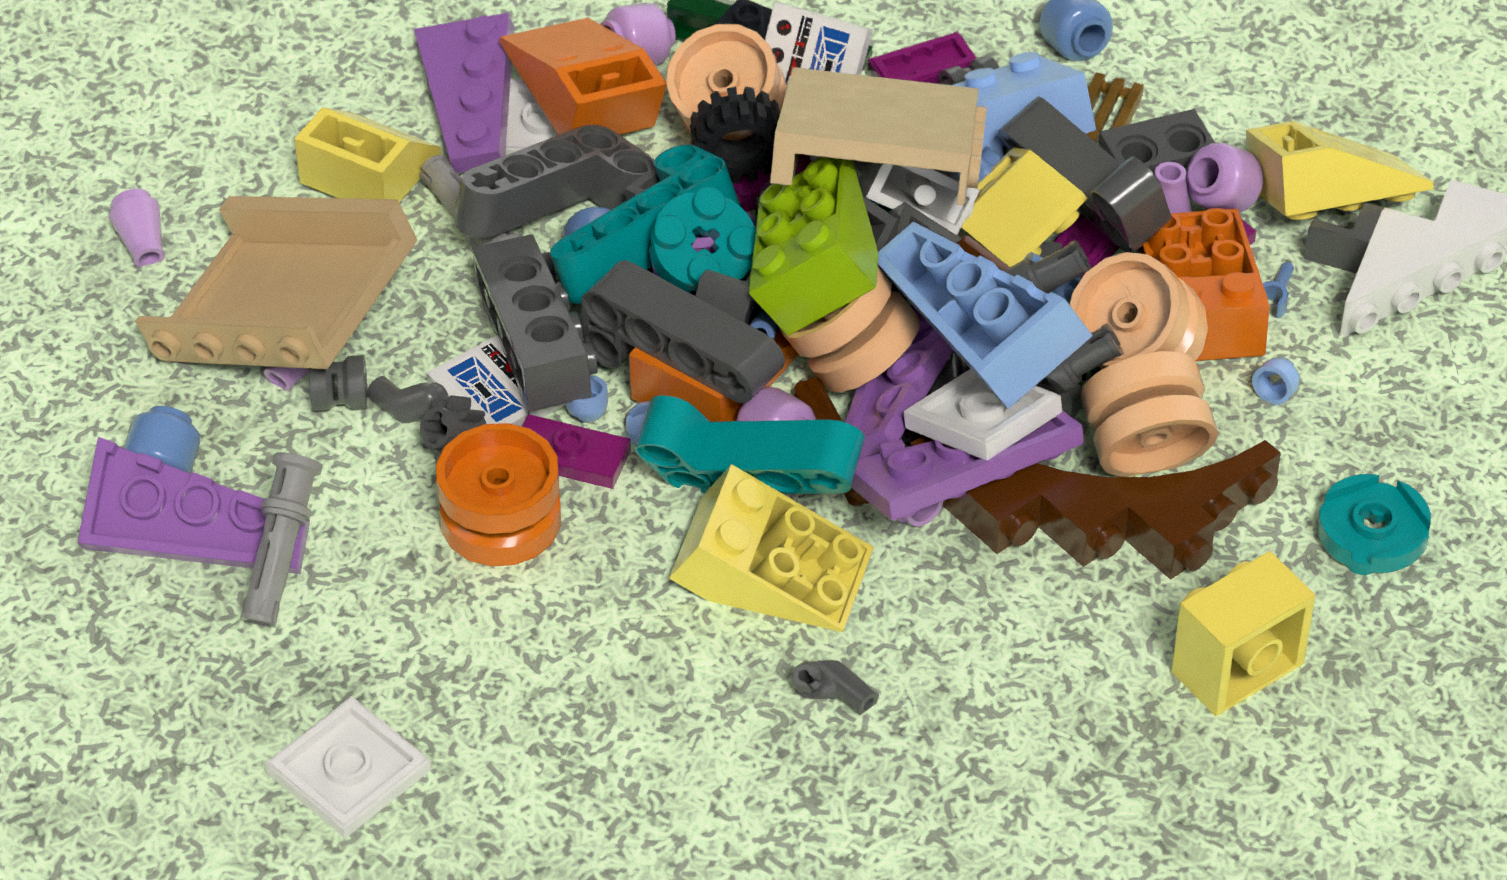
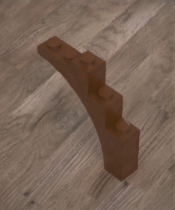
(1091, 516)

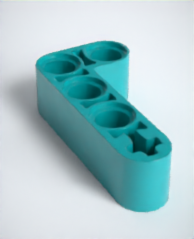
(627, 229)
(780, 453)

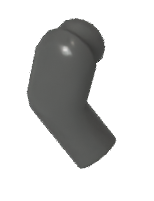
(833, 681)

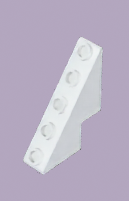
(924, 189)
(1422, 256)

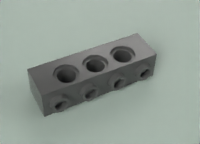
(534, 322)

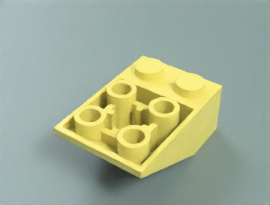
(1321, 171)
(770, 555)

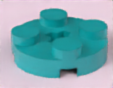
(706, 214)
(1367, 548)

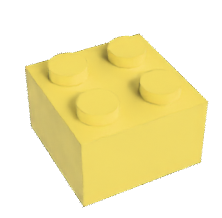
(1242, 632)

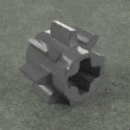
(447, 421)

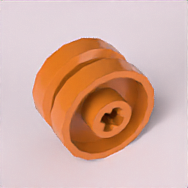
(499, 494)

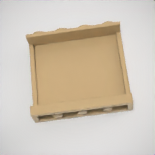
(879, 124)
(285, 282)

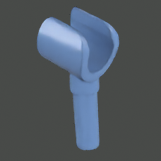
(1277, 289)

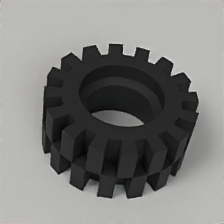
(734, 114)

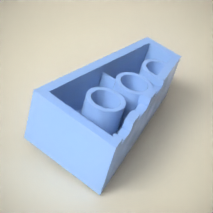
(1019, 83)
(988, 317)

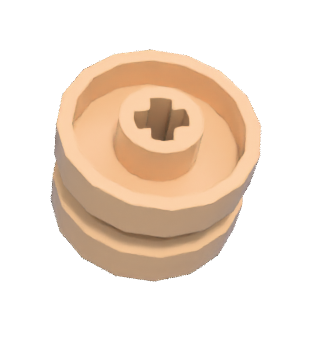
(718, 60)
(1142, 305)
(858, 338)
(1149, 413)

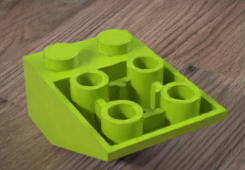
(812, 245)

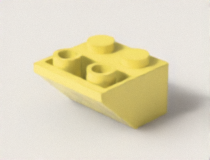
(359, 156)
(1021, 206)

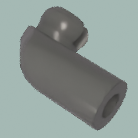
(405, 404)

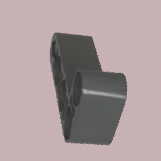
(547, 178)
(1122, 198)
(679, 329)

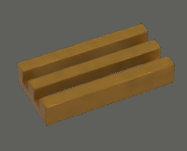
(1114, 91)

